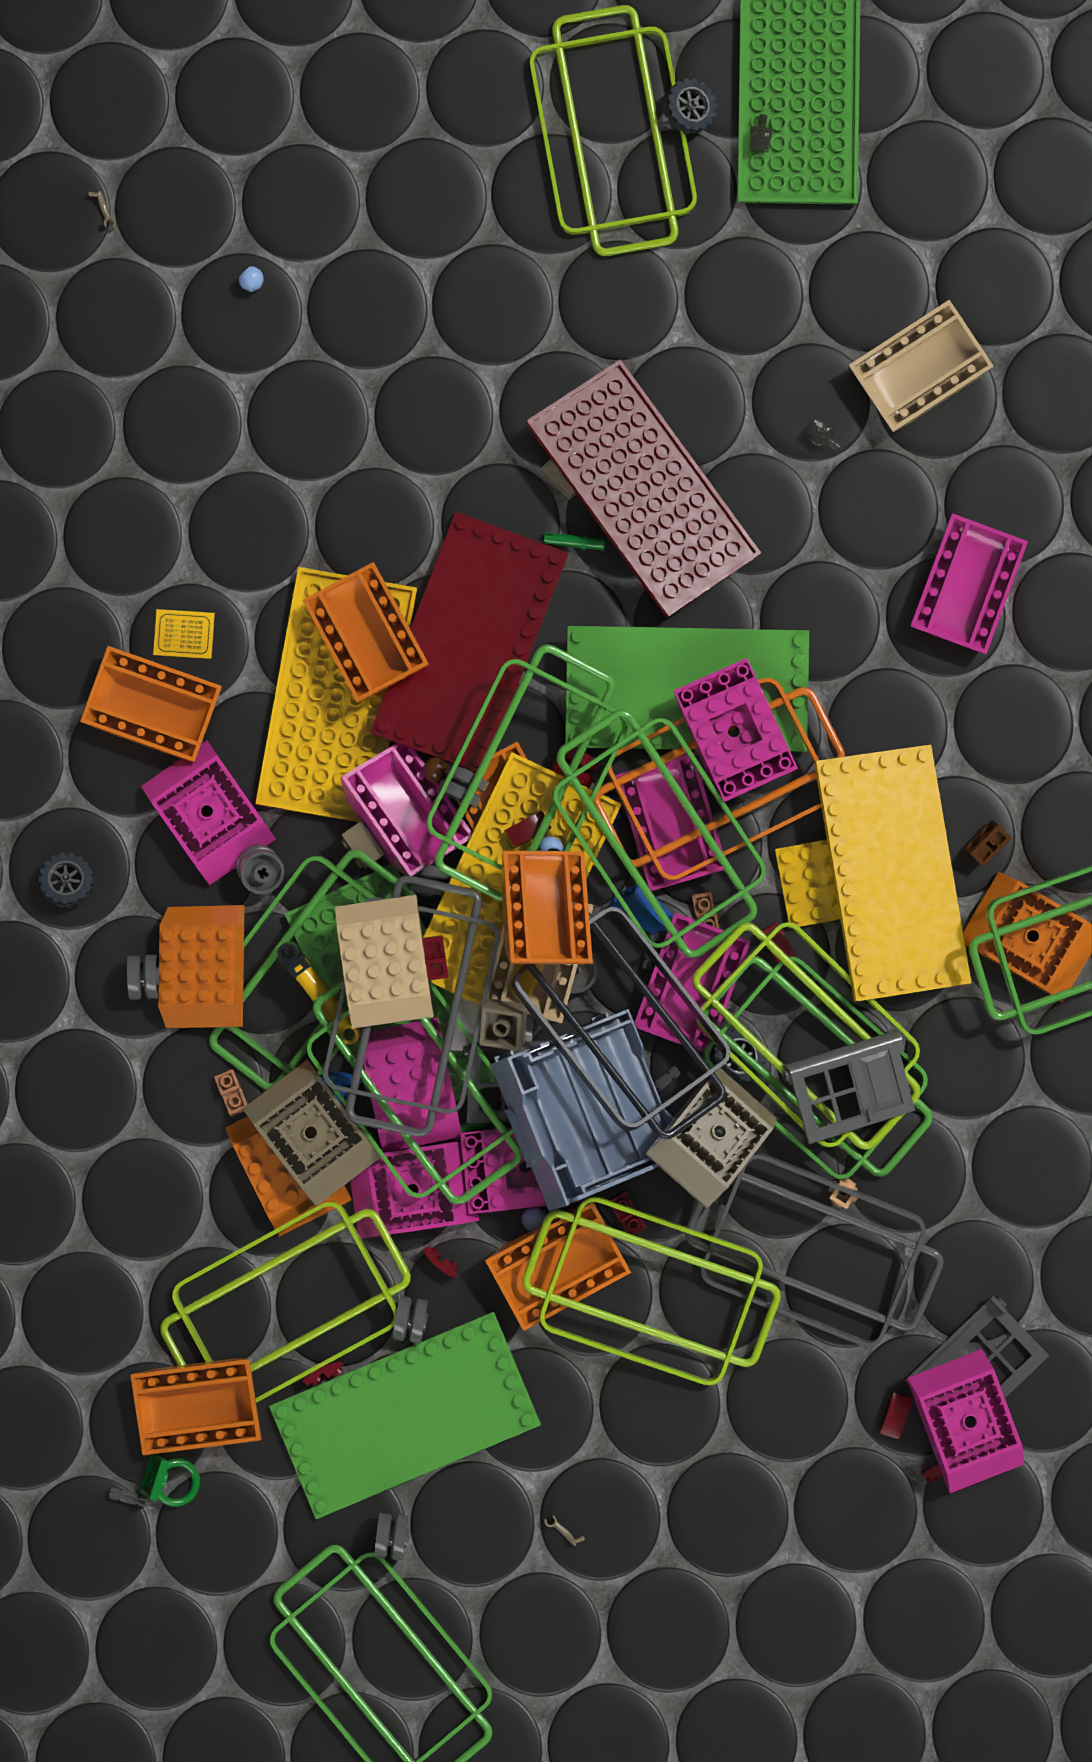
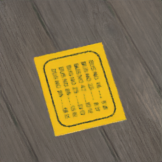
(183, 634)

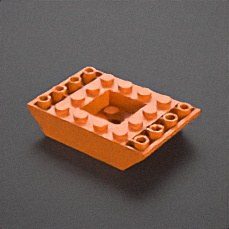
(1061, 945)

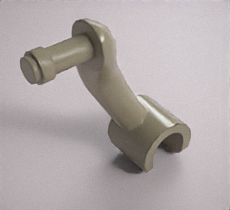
(103, 207)
(565, 1532)

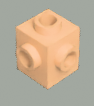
(842, 1200)

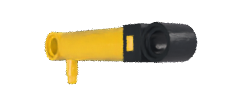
(302, 970)

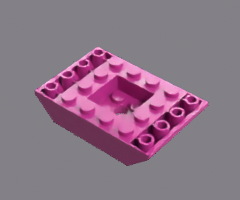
(728, 700)
(214, 840)
(511, 1190)
(380, 1191)
(944, 1401)

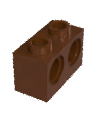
(987, 843)

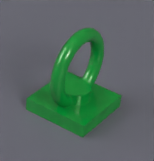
(156, 1478)

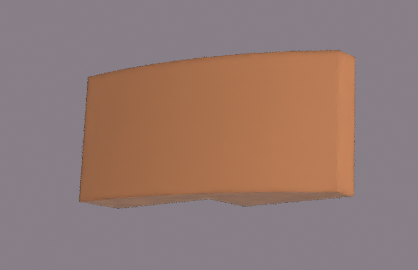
(703, 903)
(231, 1092)

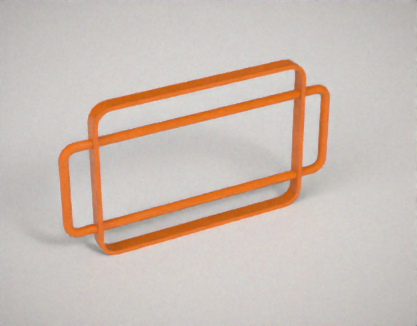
(653, 855)

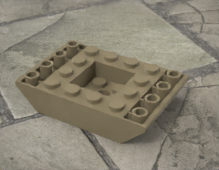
(699, 1158)
(318, 1163)

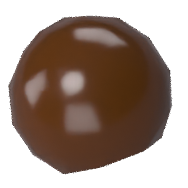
(435, 769)

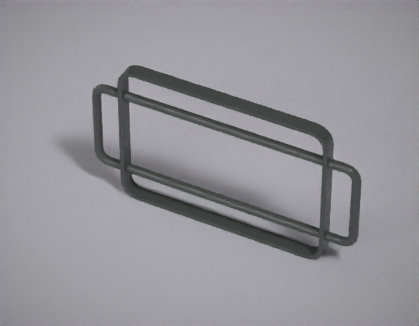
(433, 1108)
(887, 1320)

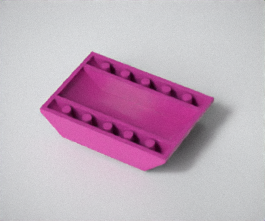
(968, 583)
(393, 804)
(666, 820)
(684, 969)
(404, 1067)

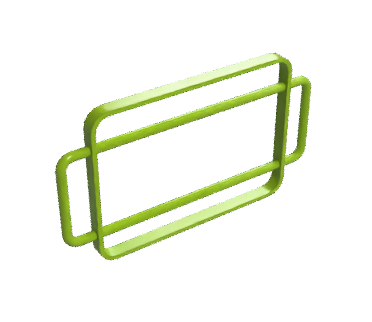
(559, 47)
(766, 941)
(346, 1222)
(726, 1357)

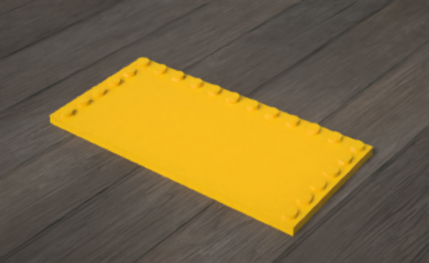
(315, 720)
(519, 793)
(892, 872)

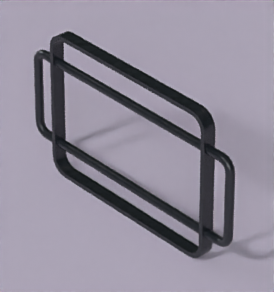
(647, 1117)

